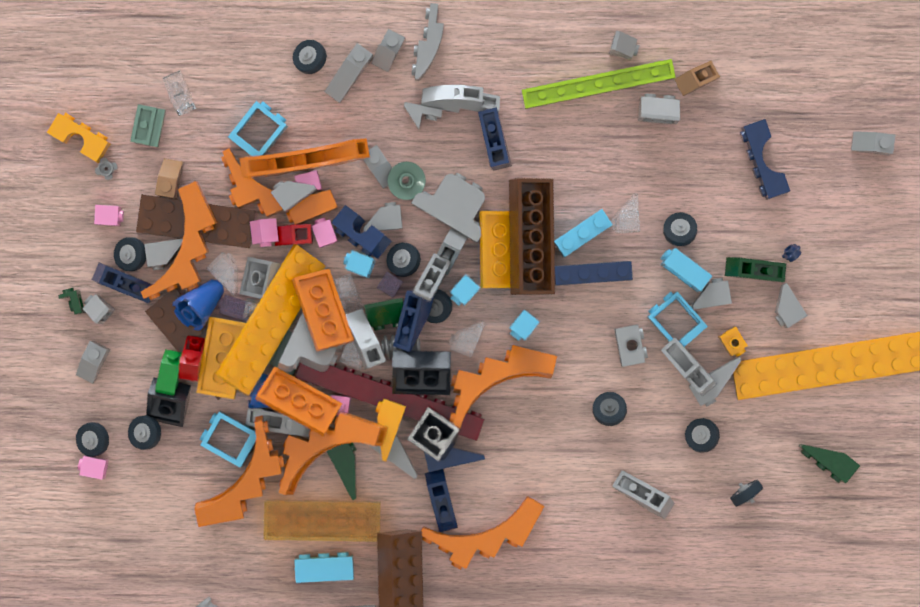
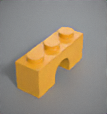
(64, 128)

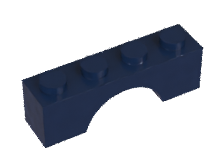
(771, 182)
(593, 273)

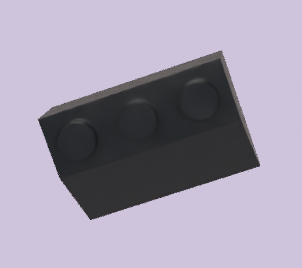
(421, 372)

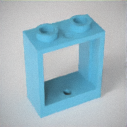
(266, 110)
(685, 269)
(690, 335)
(205, 437)

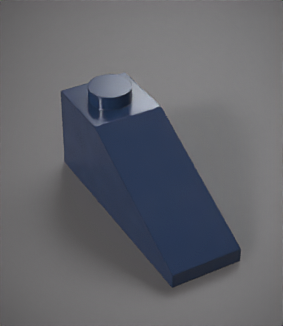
(494, 139)
(120, 281)
(412, 320)
(454, 458)
(441, 500)

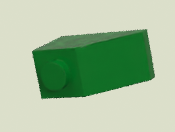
(168, 373)

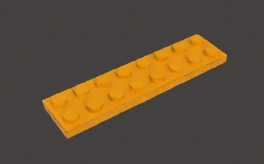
(267, 323)

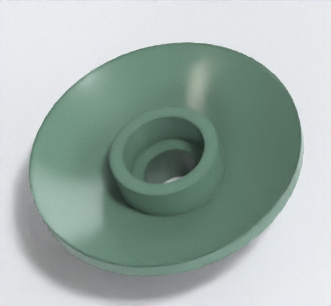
(410, 189)

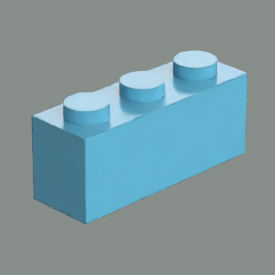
(582, 233)
(359, 263)
(464, 291)
(523, 326)
(324, 567)

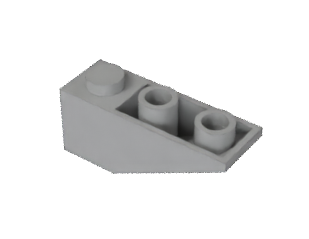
(365, 339)

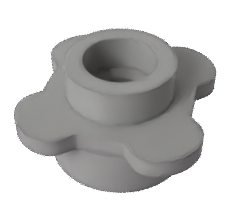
(100, 170)

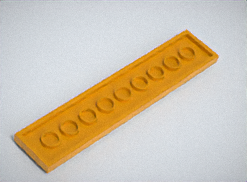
(827, 366)

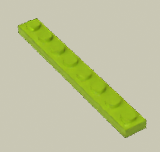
(598, 83)

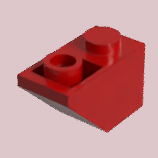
(294, 234)
(191, 358)

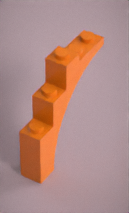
(304, 159)
(251, 191)
(197, 218)
(521, 363)
(304, 451)
(232, 502)
(463, 547)

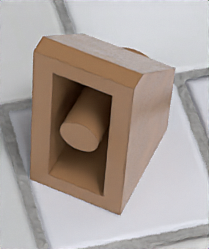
(697, 78)
(169, 178)

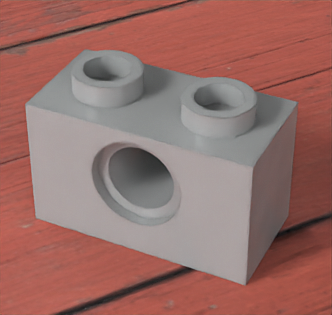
(626, 356)

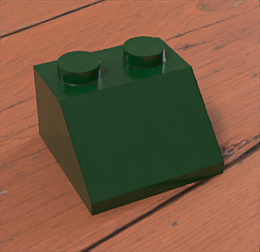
(384, 313)

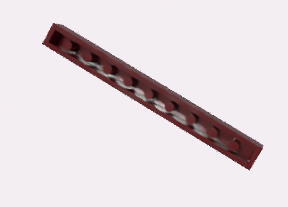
(371, 391)

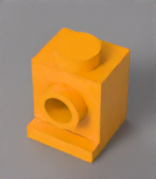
(726, 339)

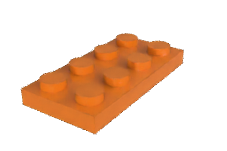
(322, 310)
(298, 401)

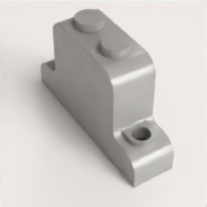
(454, 204)
(302, 350)

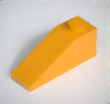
(389, 415)

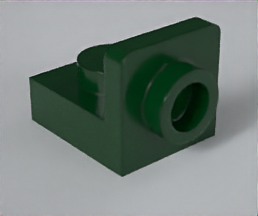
(76, 303)

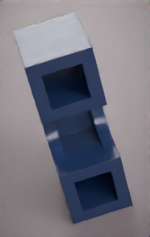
(372, 241)

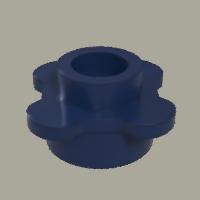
(792, 252)

